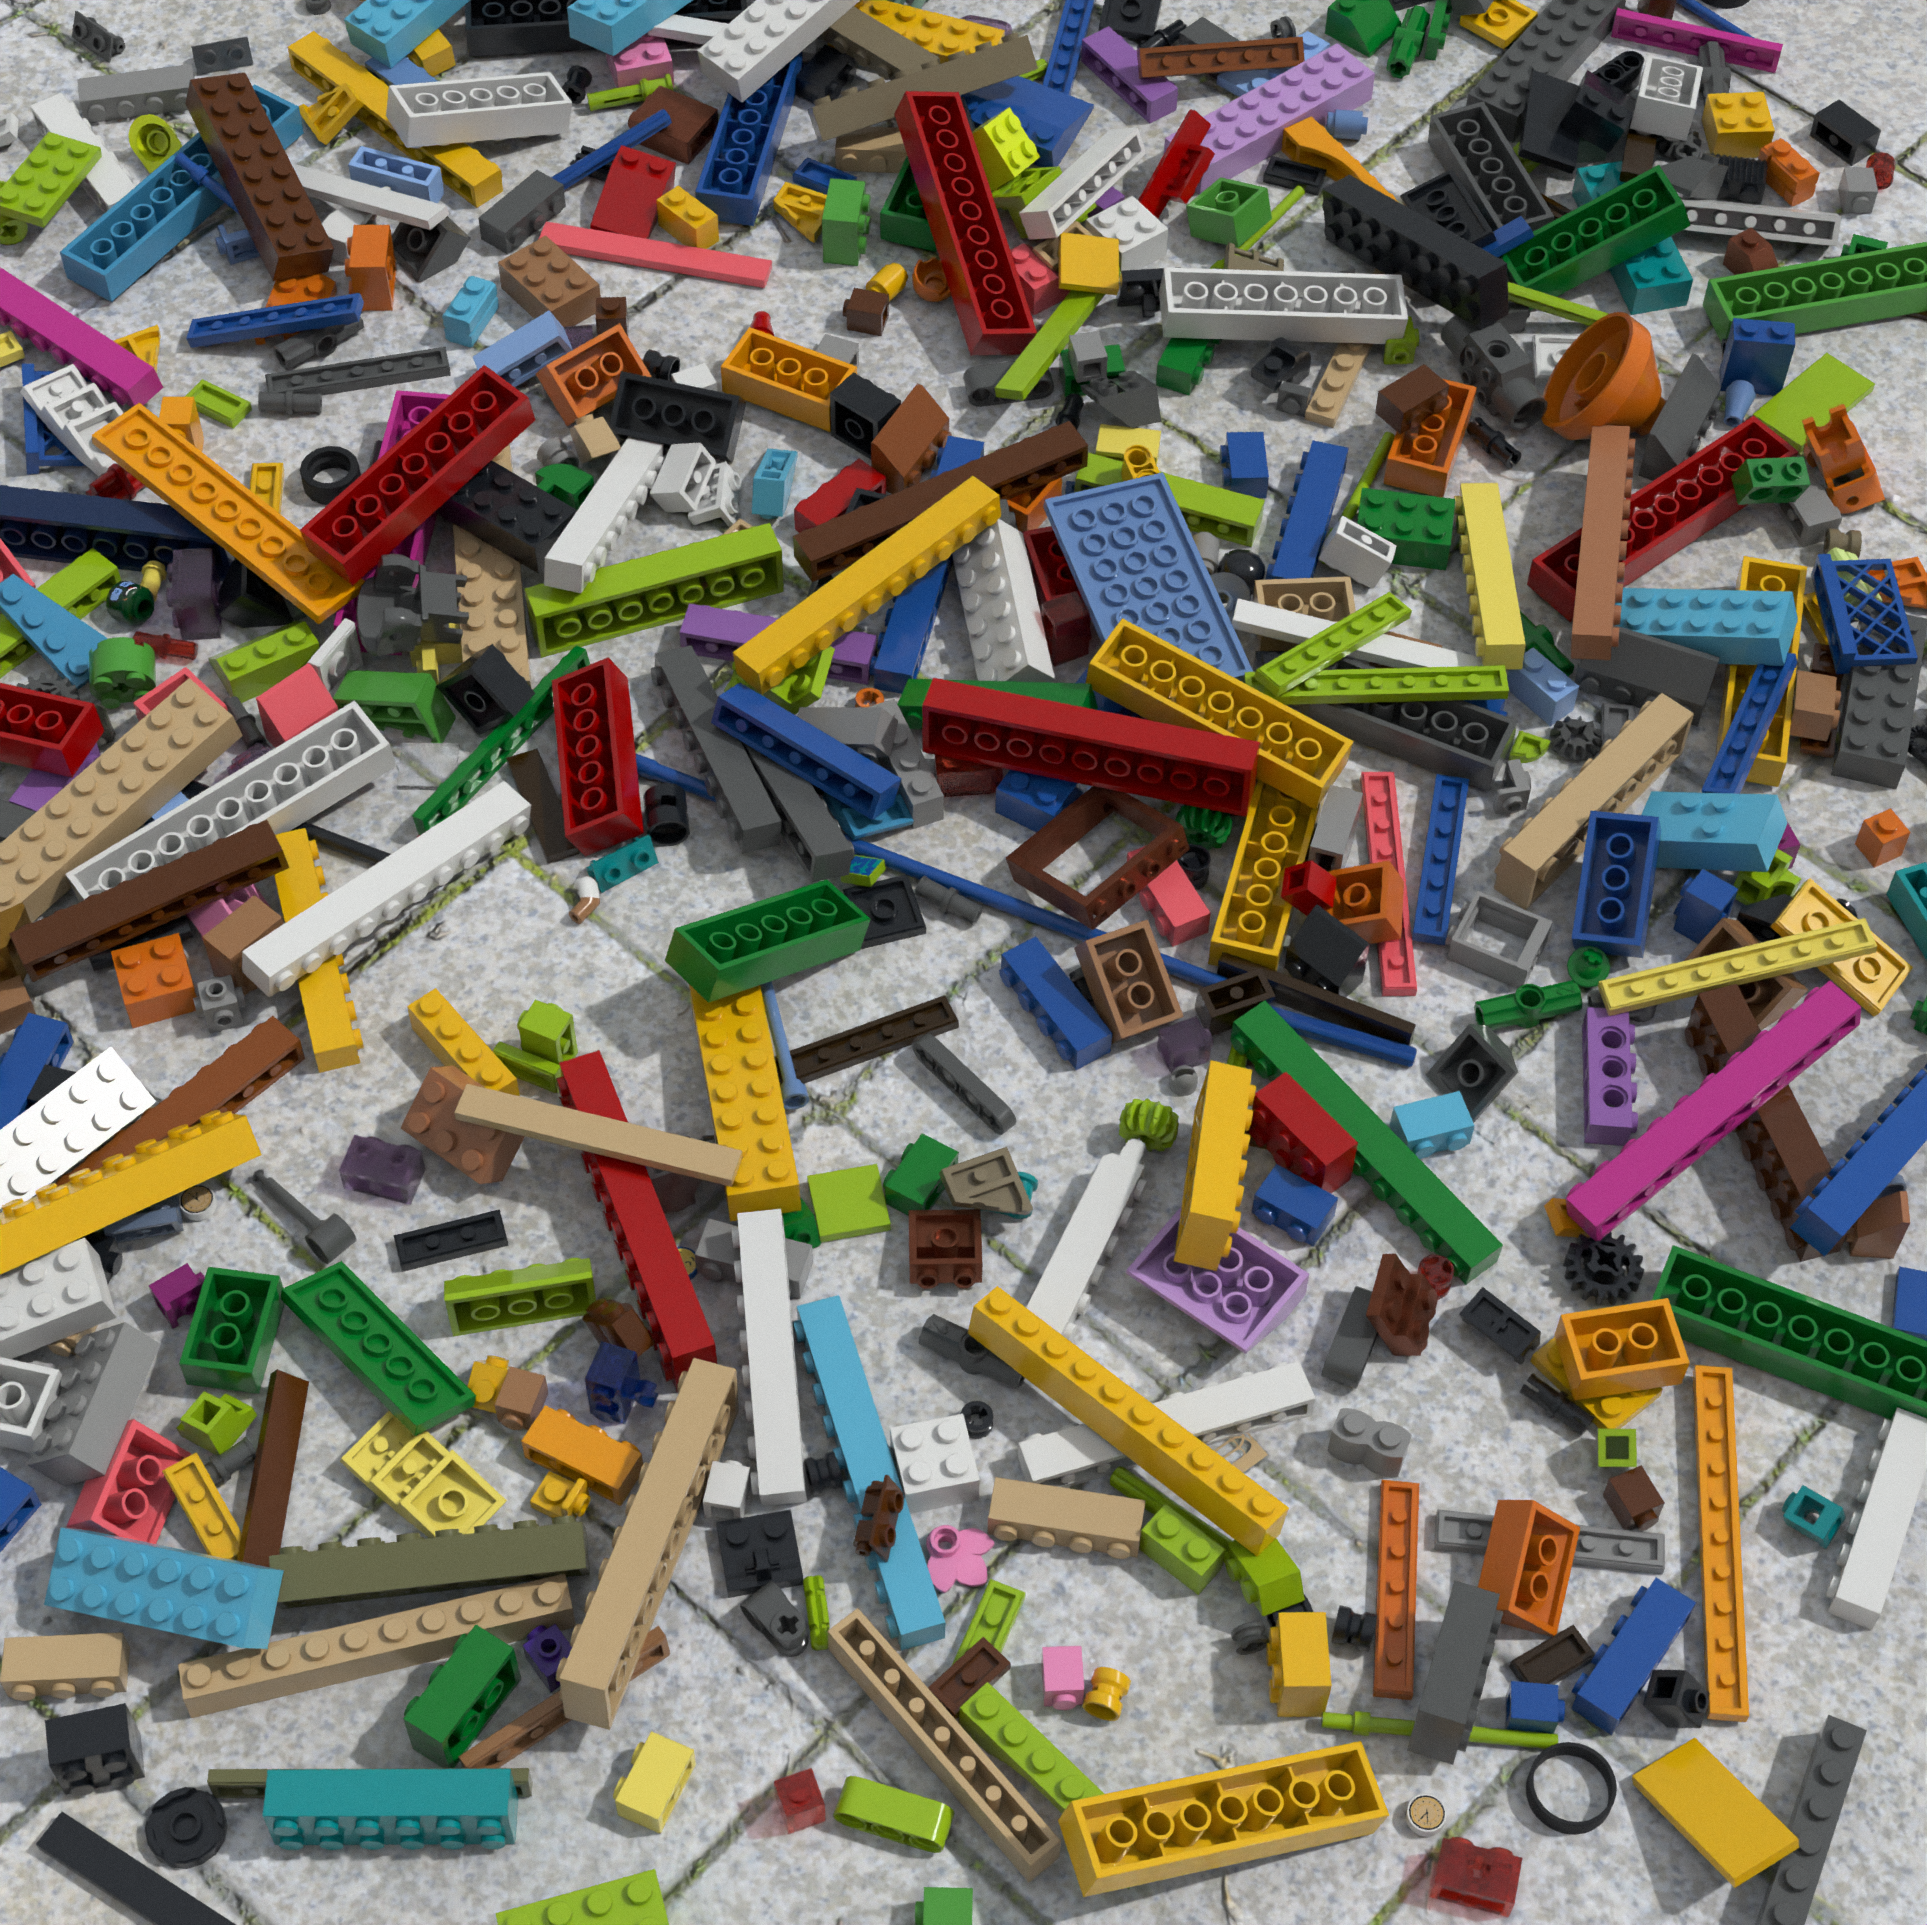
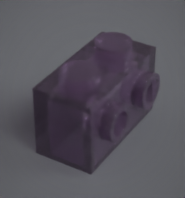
(382, 1169)

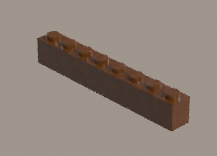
(149, 900)

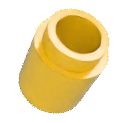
(889, 280)

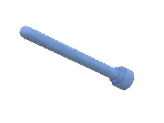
(792, 1090)

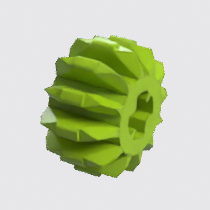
(1150, 1122)

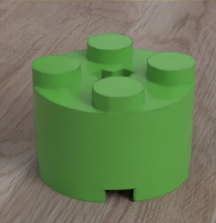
(121, 671)

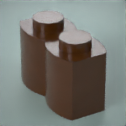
(617, 1325)

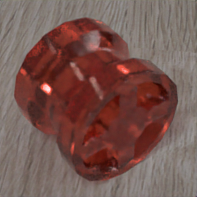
(1883, 167)
(1437, 1268)

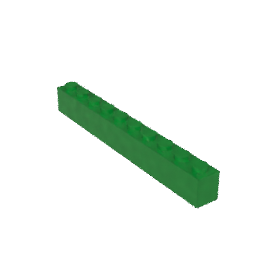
(1381, 1156)

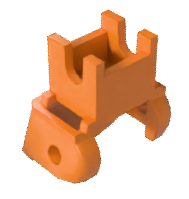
(1837, 451)

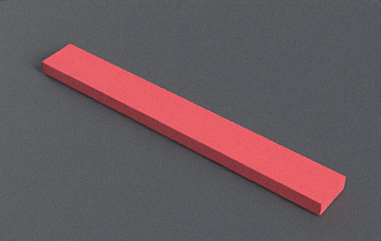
(659, 255)
(1385, 844)

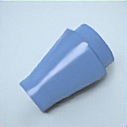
(1738, 400)

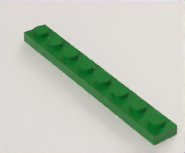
(494, 750)

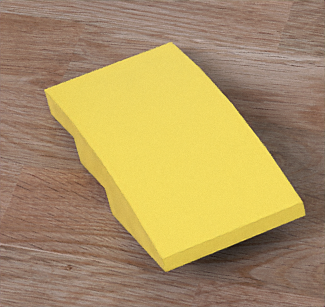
(422, 1479)

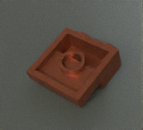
(945, 1247)
(1401, 1307)

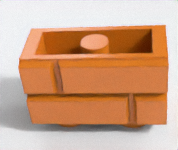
(1789, 172)

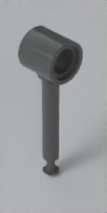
(327, 1237)

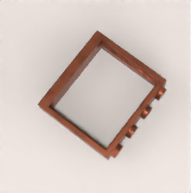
(1072, 824)

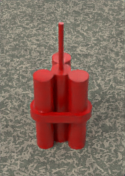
(115, 484)

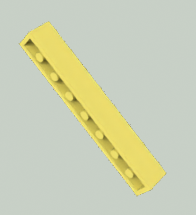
(1489, 576)

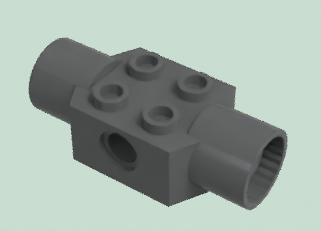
(1498, 370)

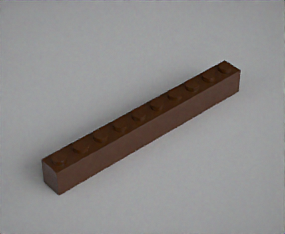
(1005, 471)

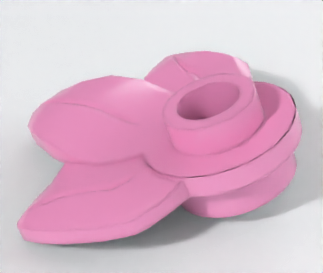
(961, 1561)

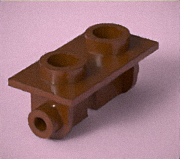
(883, 1503)

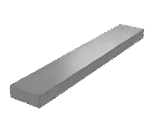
(1594, 1548)

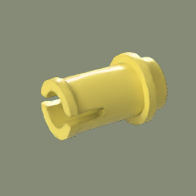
(153, 574)

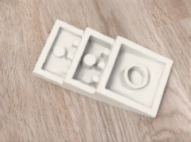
(73, 413)

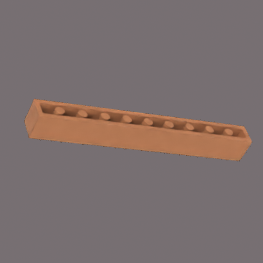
(1601, 543)

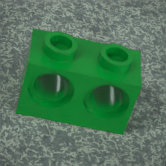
(1770, 480)

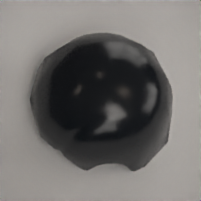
(1243, 564)

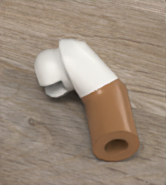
(589, 899)

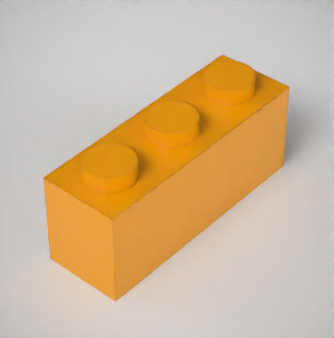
(583, 1452)

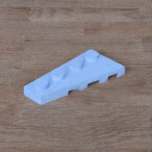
(1245, 81)

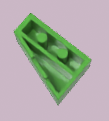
(399, 702)

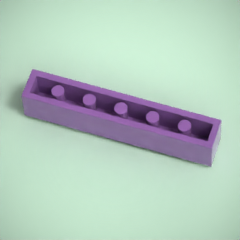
(721, 632)

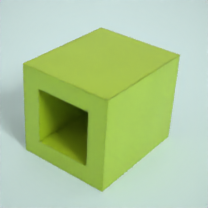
(1617, 1448)

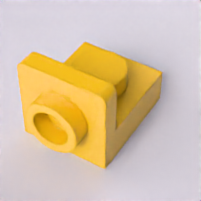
(561, 1497)

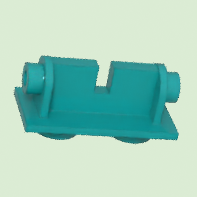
(623, 863)

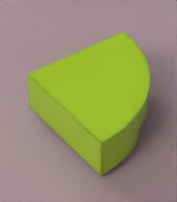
(1528, 747)

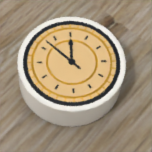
(198, 1202)
(1426, 1815)

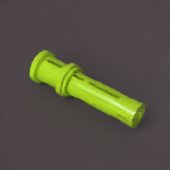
(627, 94)

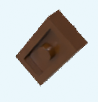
(968, 1674)

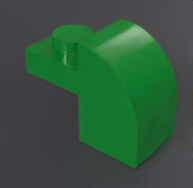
(565, 483)

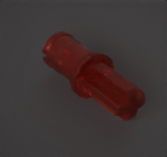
(167, 646)

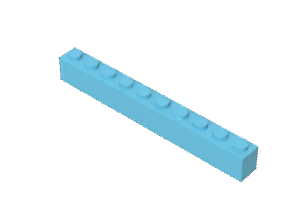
(866, 1458)

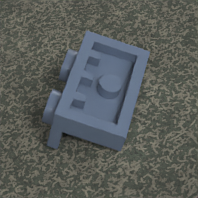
(152, 1221)

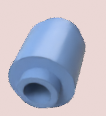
(1346, 124)

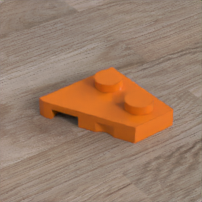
(1911, 582)

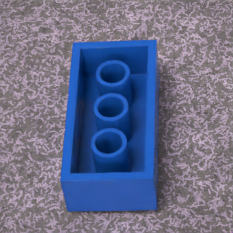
(1617, 883)

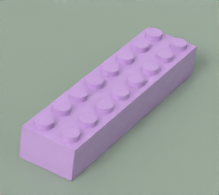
(1254, 123)

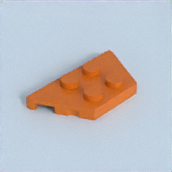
(299, 290)

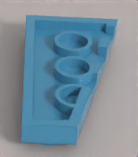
(50, 629)

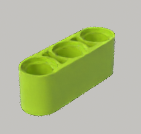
(894, 1814)

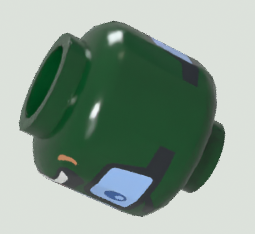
(130, 603)

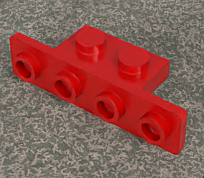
(1180, 166)

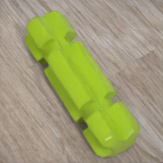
(816, 1611)

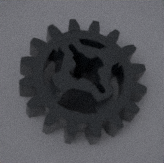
(1603, 1268)

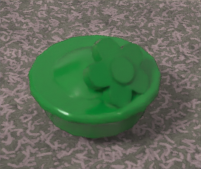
(1588, 966)

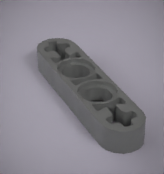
(964, 1084)

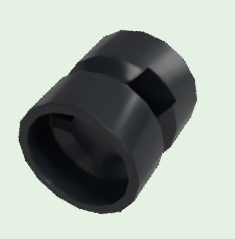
(666, 814)

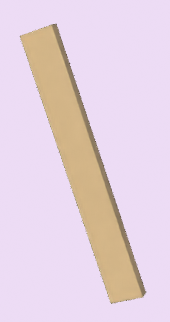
(599, 1135)

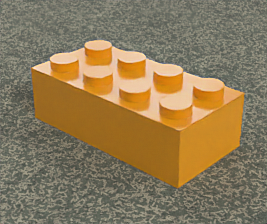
(784, 377)

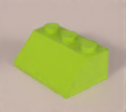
(265, 660)

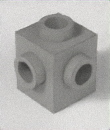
(220, 1003)

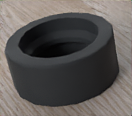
(323, 459)

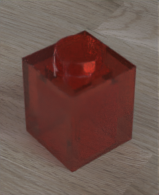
(799, 1801)

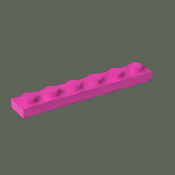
(1688, 38)

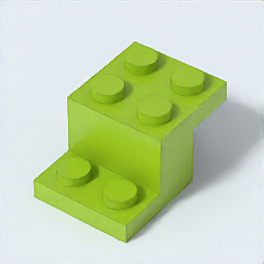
(1024, 189)
(798, 688)

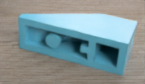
(773, 483)

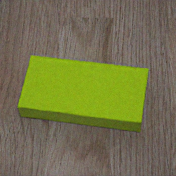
(219, 404)
(529, 1066)

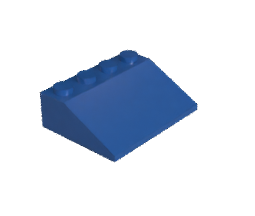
(1045, 114)

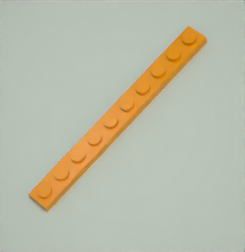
(1720, 1544)

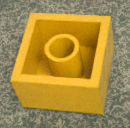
(1737, 123)
(1299, 1664)

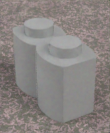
(1362, 1440)

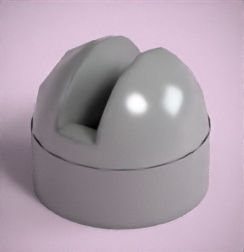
(1186, 1082)

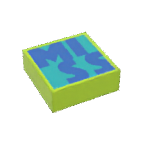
(864, 871)

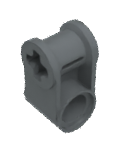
(776, 1619)

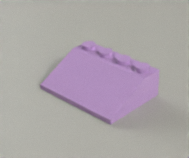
(1237, 1302)

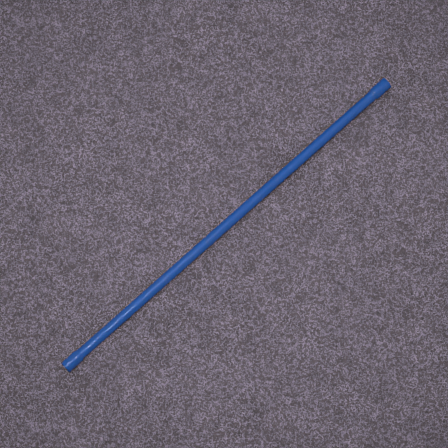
(653, 770)

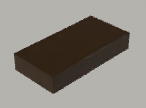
(1554, 1658)

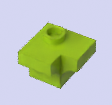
(1763, 885)
(215, 1422)

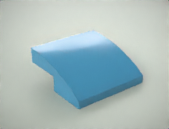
(860, 826)

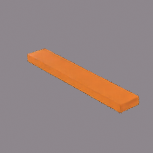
(1396, 1590)

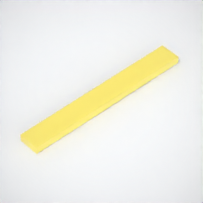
(1737, 966)

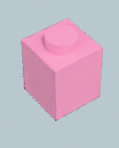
(1062, 1677)

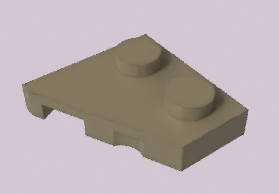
(987, 1184)

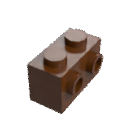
(1412, 399)

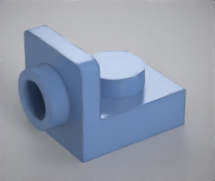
(236, 245)

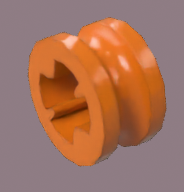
(868, 694)

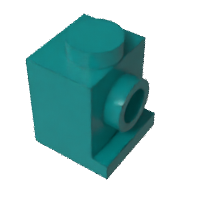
(1808, 1501)

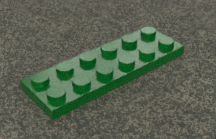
(378, 1348)

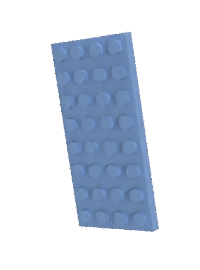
(1143, 566)

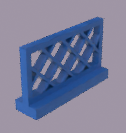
(36, 434)
(1835, 613)

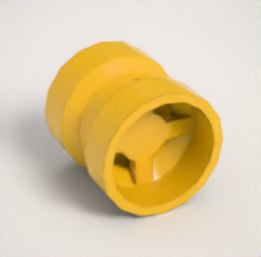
(1107, 1691)

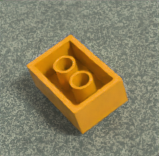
(1621, 1349)

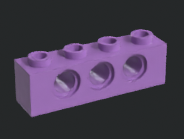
(1601, 1122)

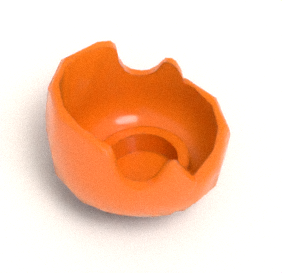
(930, 280)

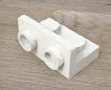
(719, 497)

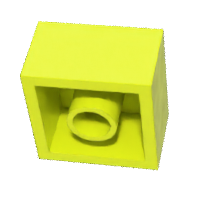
(1004, 148)

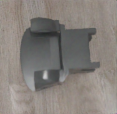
(397, 616)

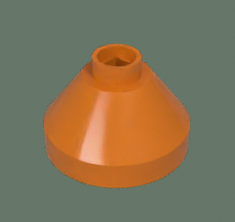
(1605, 380)

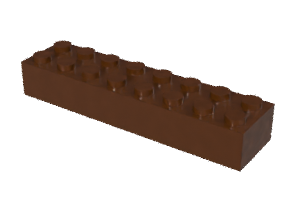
(259, 176)
(1775, 1135)

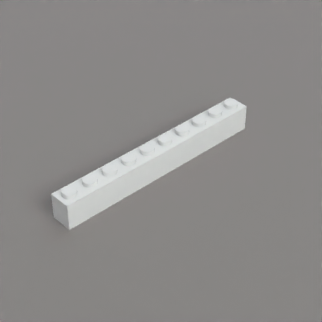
(385, 889)

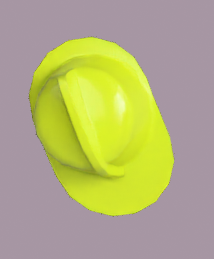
(153, 141)

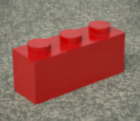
(835, 496)

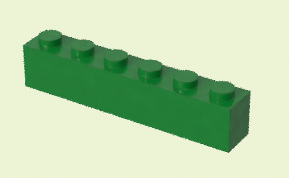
(1069, 693)

